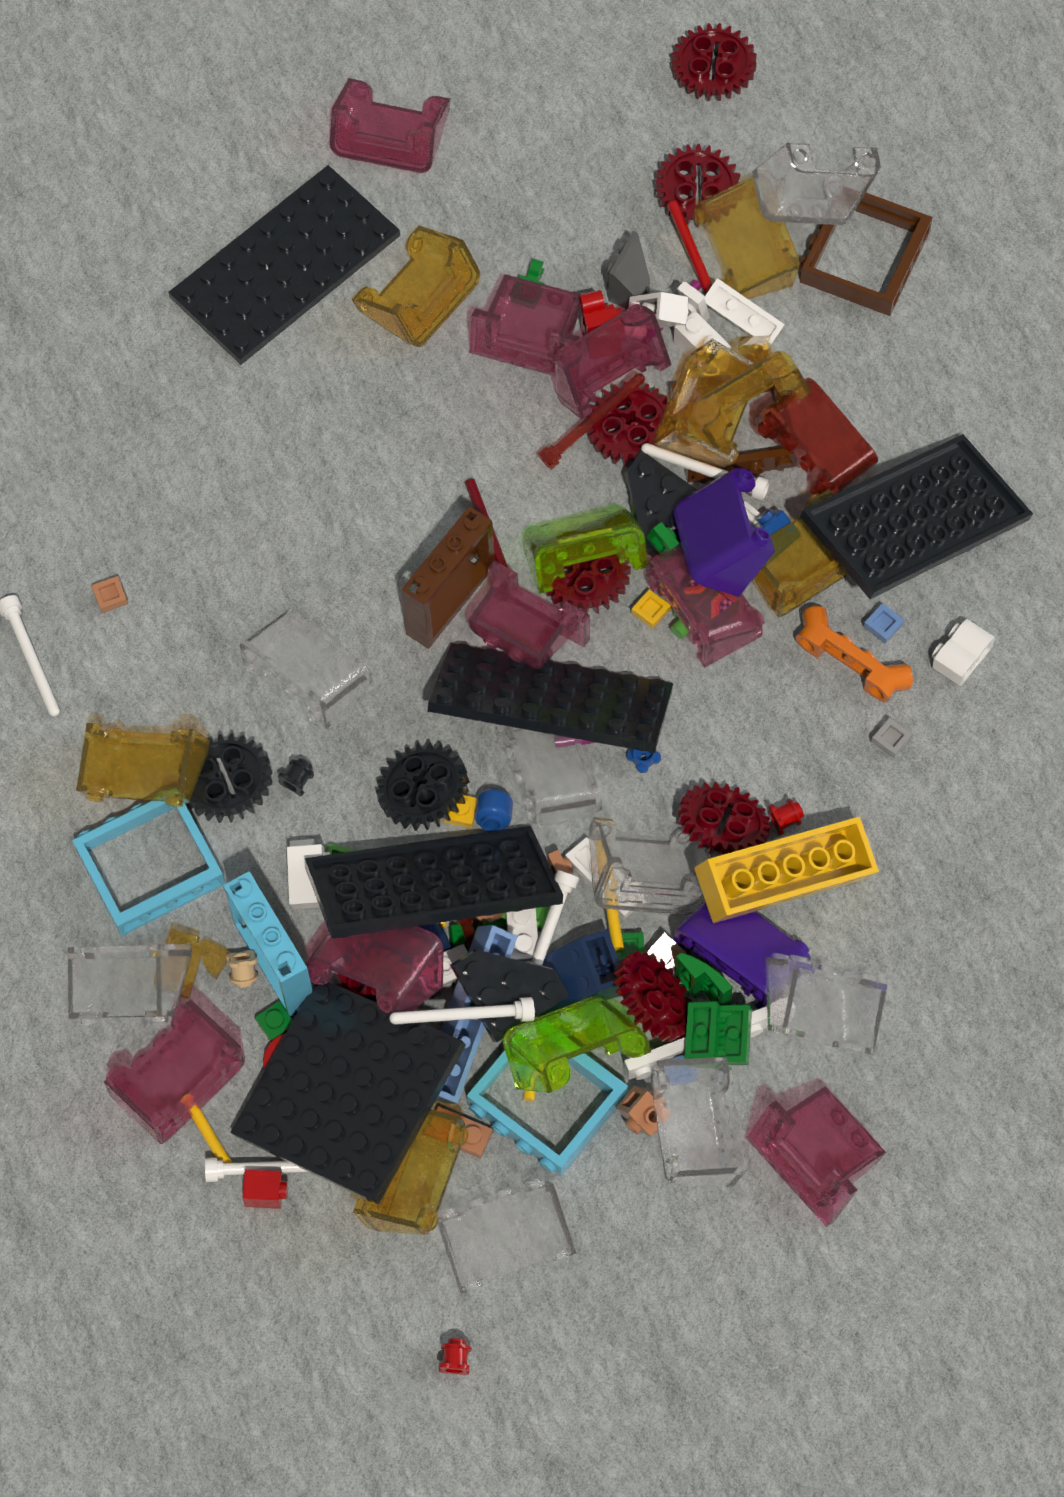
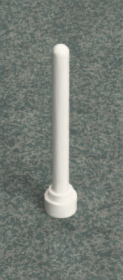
(759, 491)
(11, 609)
(567, 883)
(519, 1009)
(217, 1169)

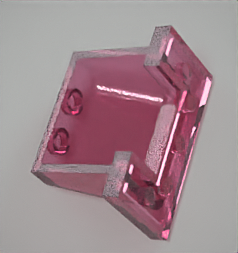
(525, 324)
(524, 623)
(816, 1151)

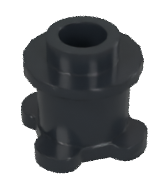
(296, 776)

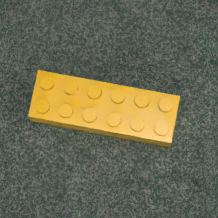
(786, 869)

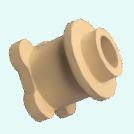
(242, 968)

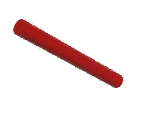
(690, 245)

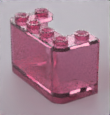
(189, 1060)

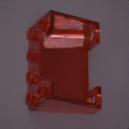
(819, 438)

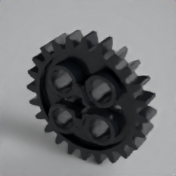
(250, 767)
(422, 786)

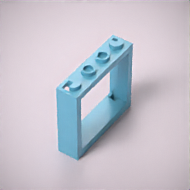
(164, 901)
(269, 940)
(527, 1142)

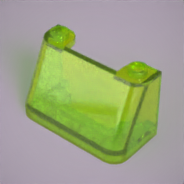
(581, 540)
(541, 1047)

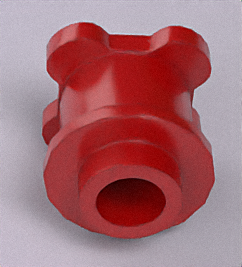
(785, 815)
(455, 1357)

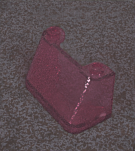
(386, 132)
(607, 354)
(714, 619)
(398, 963)

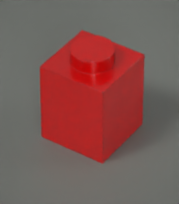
(264, 1189)

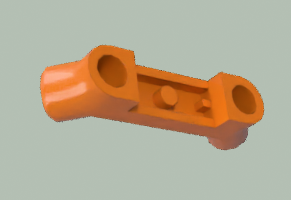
(880, 679)

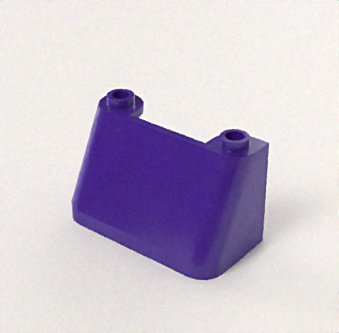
(718, 537)
(737, 947)

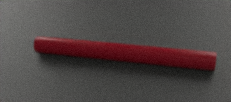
(479, 506)

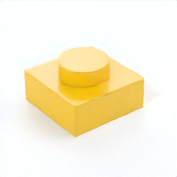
(651, 609)
(466, 815)

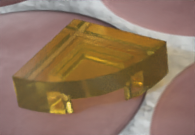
(214, 958)

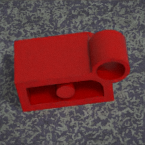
(594, 311)

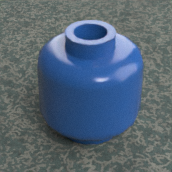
(493, 810)

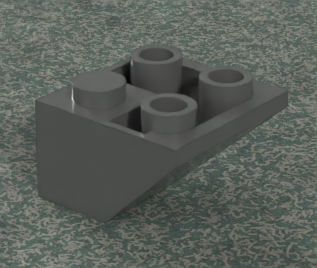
(628, 273)

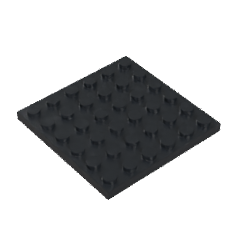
(348, 1091)

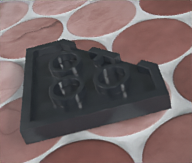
(654, 495)
(501, 981)

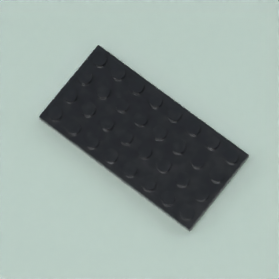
(284, 264)
(916, 516)
(552, 699)
(432, 881)

